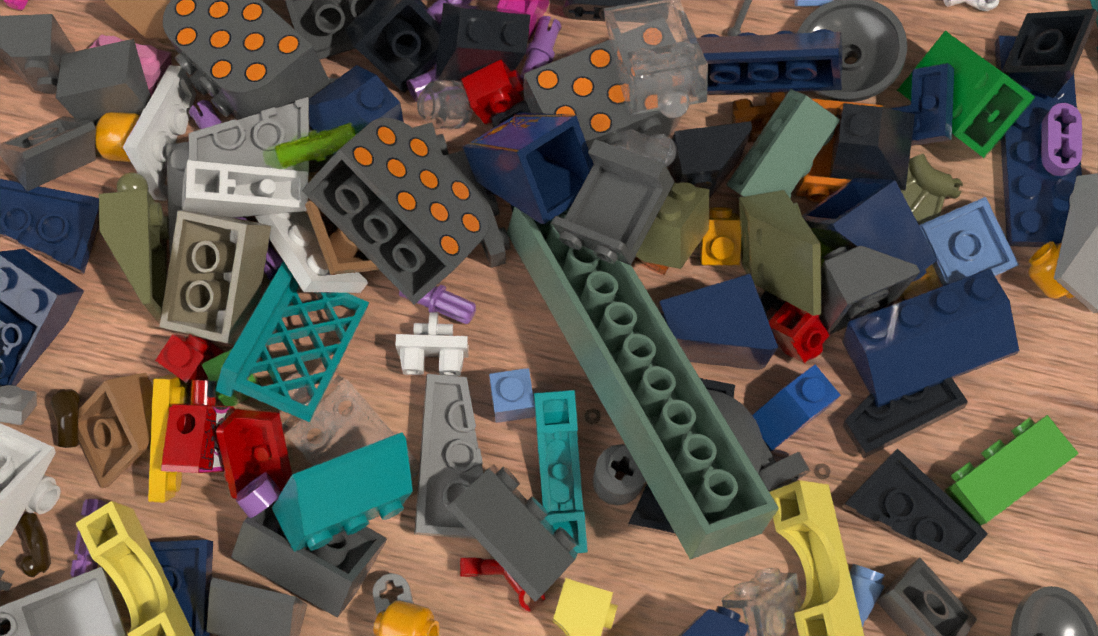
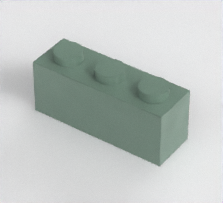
(785, 147)

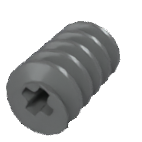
(607, 486)

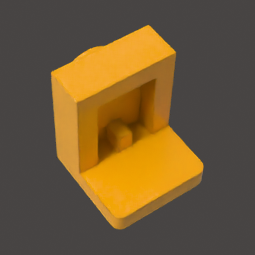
(723, 239)

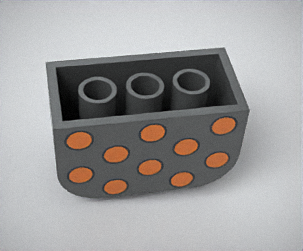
(242, 55)
(590, 89)
(400, 205)

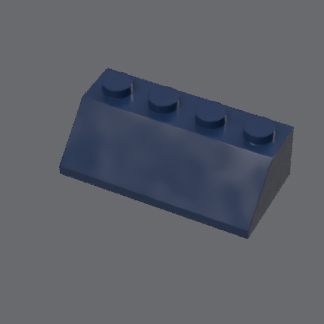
(773, 62)
(932, 337)

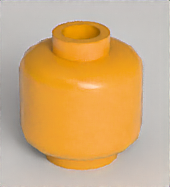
(112, 134)
(1043, 269)
(406, 619)

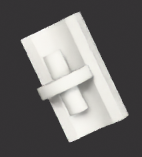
(431, 343)

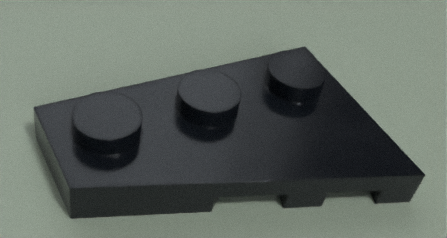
(880, 427)
(914, 507)

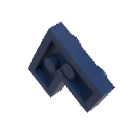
(931, 104)

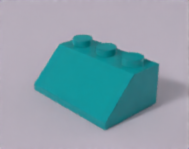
(345, 493)

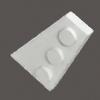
(159, 126)

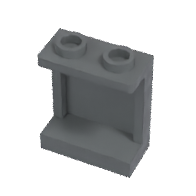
(615, 204)

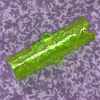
(314, 146)

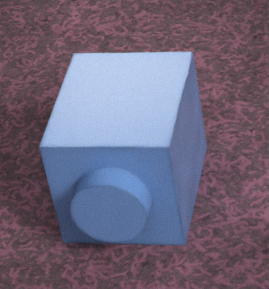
(512, 395)

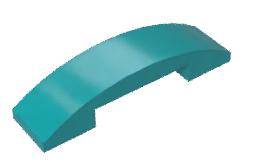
(560, 463)

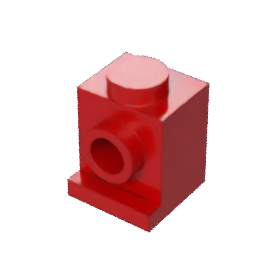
(493, 90)
(805, 338)
(186, 355)

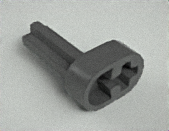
(783, 472)

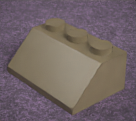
(214, 275)

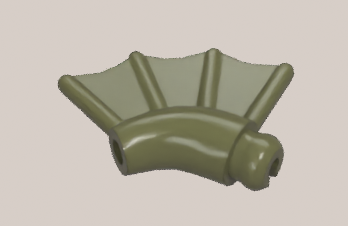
(928, 188)

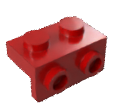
(253, 445)

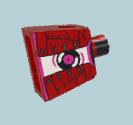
(191, 432)

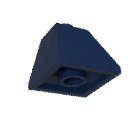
(353, 98)

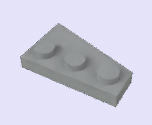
(253, 138)

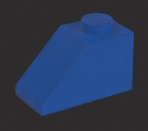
(795, 407)

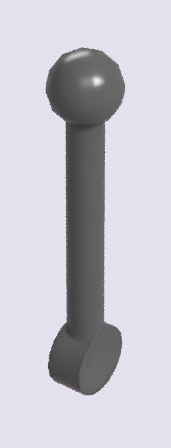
(734, 31)

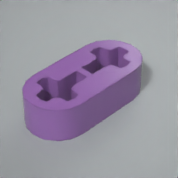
(1069, 139)
(258, 495)

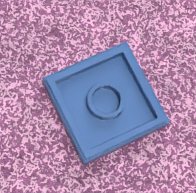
(968, 243)

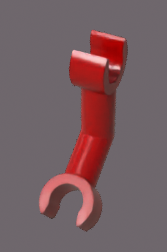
(478, 567)

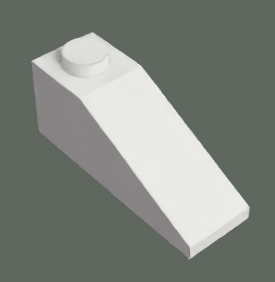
(242, 189)

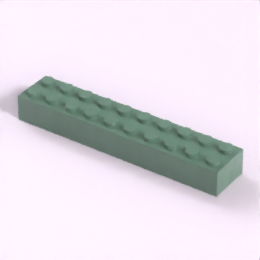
(648, 391)

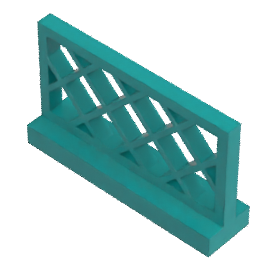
(260, 333)

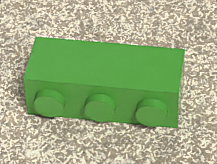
(1010, 469)

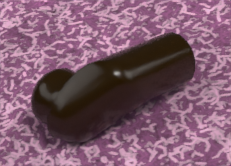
(66, 412)
(37, 544)

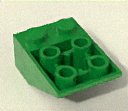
(983, 96)

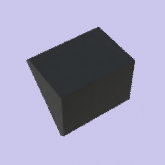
(1049, 49)

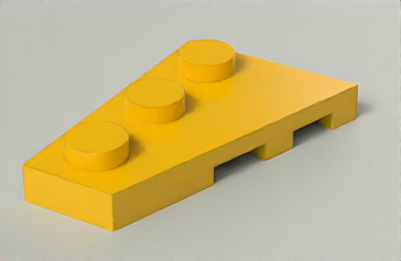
(166, 391)

